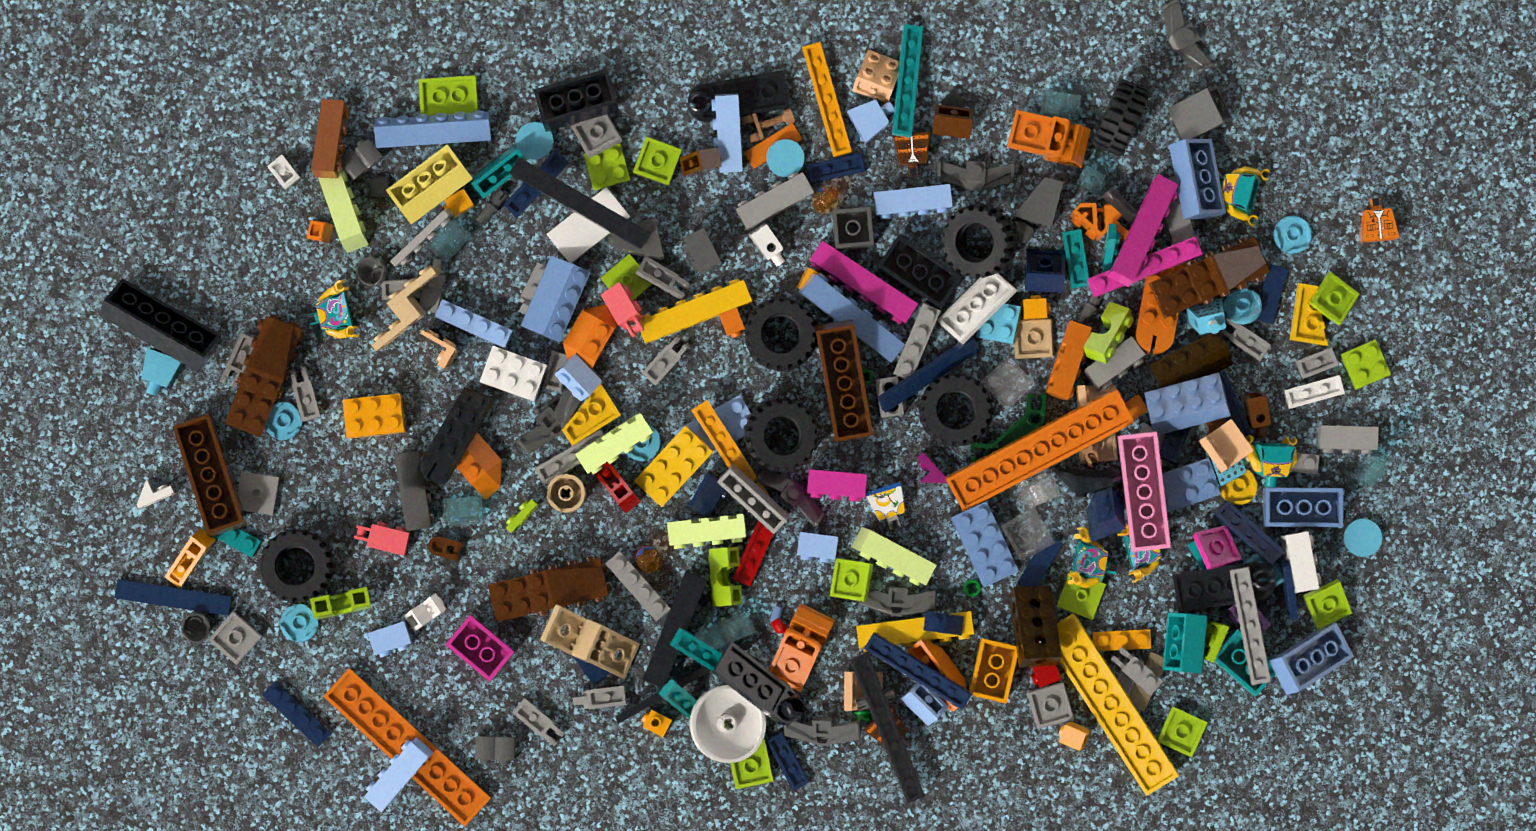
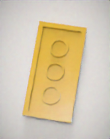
(673, 466)

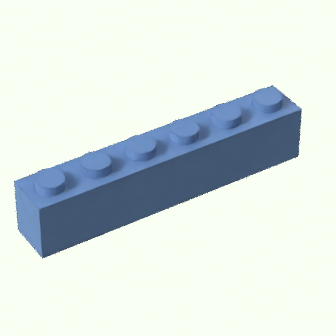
(432, 129)
(840, 309)

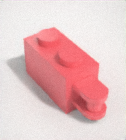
(624, 308)
(385, 538)

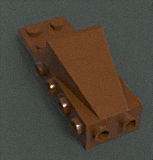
(1210, 277)
(264, 374)
(545, 589)

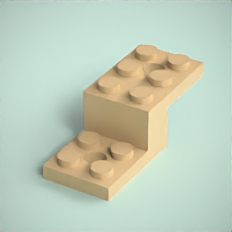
(406, 307)
(590, 641)

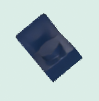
(943, 623)
(593, 672)

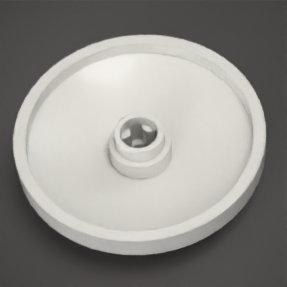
(743, 731)

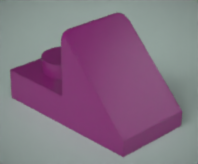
(934, 474)

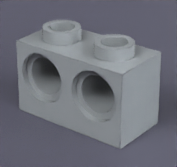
(879, 385)

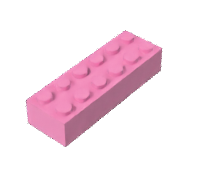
(1144, 491)

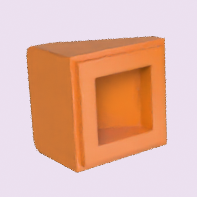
(320, 231)

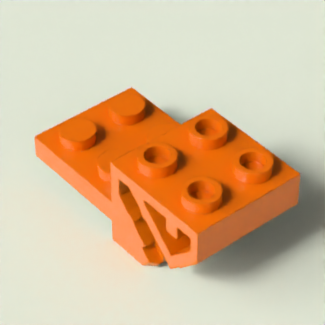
(1049, 137)
(1086, 216)
(801, 646)

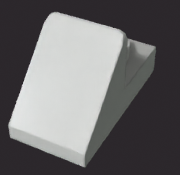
(283, 172)
(149, 496)

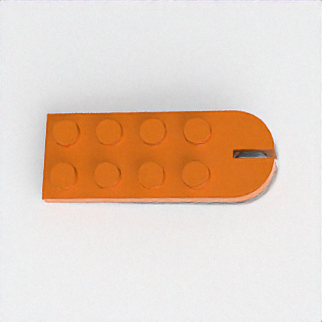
(1151, 320)

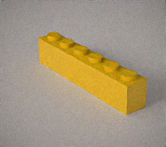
(694, 311)
(910, 631)

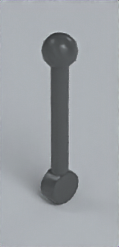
(537, 410)

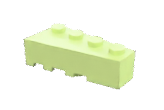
(344, 212)
(613, 443)
(706, 530)
(894, 556)

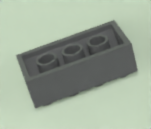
(414, 491)

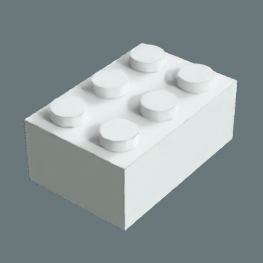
(513, 374)
(1302, 561)

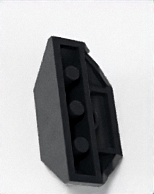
(1088, 481)

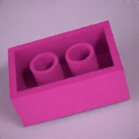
(836, 485)
(480, 648)

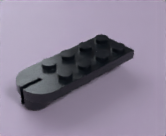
(755, 93)
(455, 435)
(1214, 586)
(759, 685)

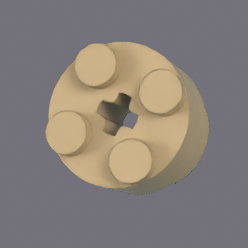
(555, 493)

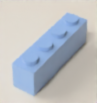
(728, 131)
(912, 200)
(474, 324)
(398, 774)

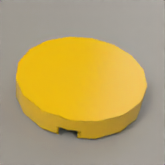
(1240, 489)

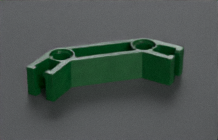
(1017, 430)

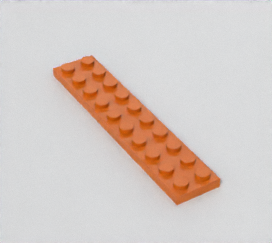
(1039, 449)
(391, 731)

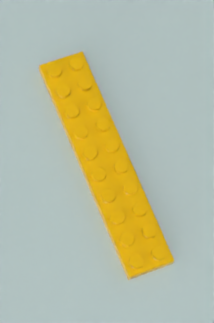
(1113, 707)

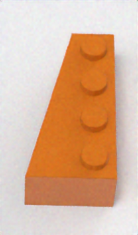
(1068, 361)

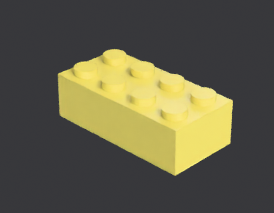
(429, 184)

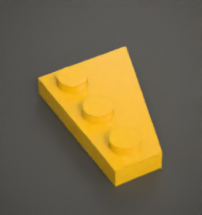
(1307, 321)
(591, 416)

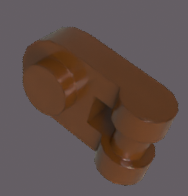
(439, 545)

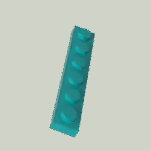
(907, 80)

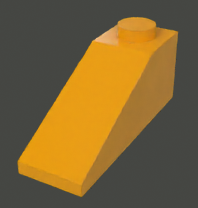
(190, 557)

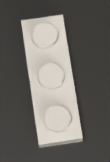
(1314, 392)

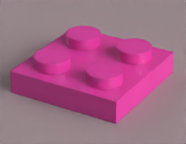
(1217, 547)

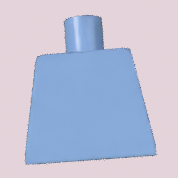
(870, 119)

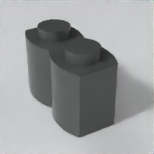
(361, 159)
(495, 748)

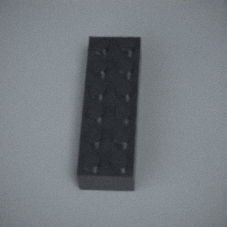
(159, 325)
(680, 616)

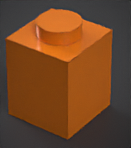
(732, 323)

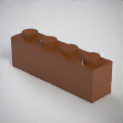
(329, 139)

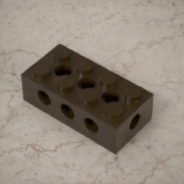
(1031, 608)

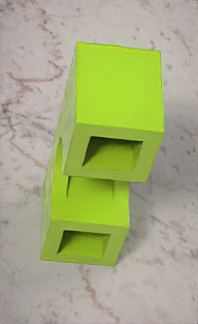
(1103, 346)
(721, 561)
(340, 604)

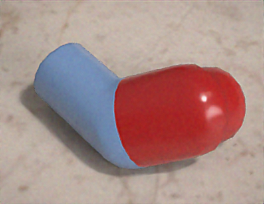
(776, 622)

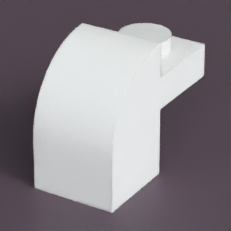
(425, 612)

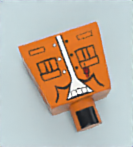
(1378, 223)

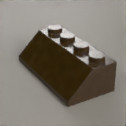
(1192, 361)

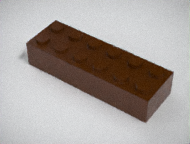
(844, 380)
(209, 475)

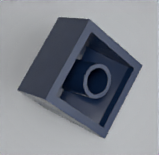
(1044, 270)
(707, 496)
(1105, 514)

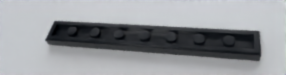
(579, 203)
(682, 682)
(887, 727)

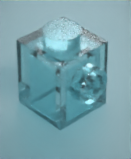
(1091, 180)

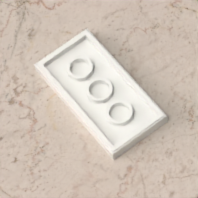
(578, 234)
(976, 306)

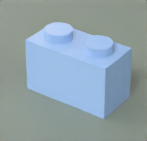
(578, 377)
(817, 546)
(390, 638)
(924, 703)

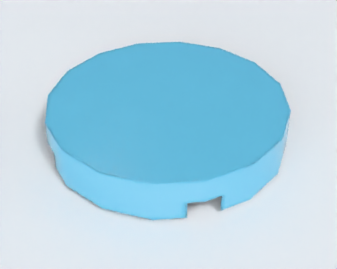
(534, 141)
(785, 157)
(1292, 234)
(1242, 306)
(283, 421)
(647, 449)
(1362, 537)
(298, 623)

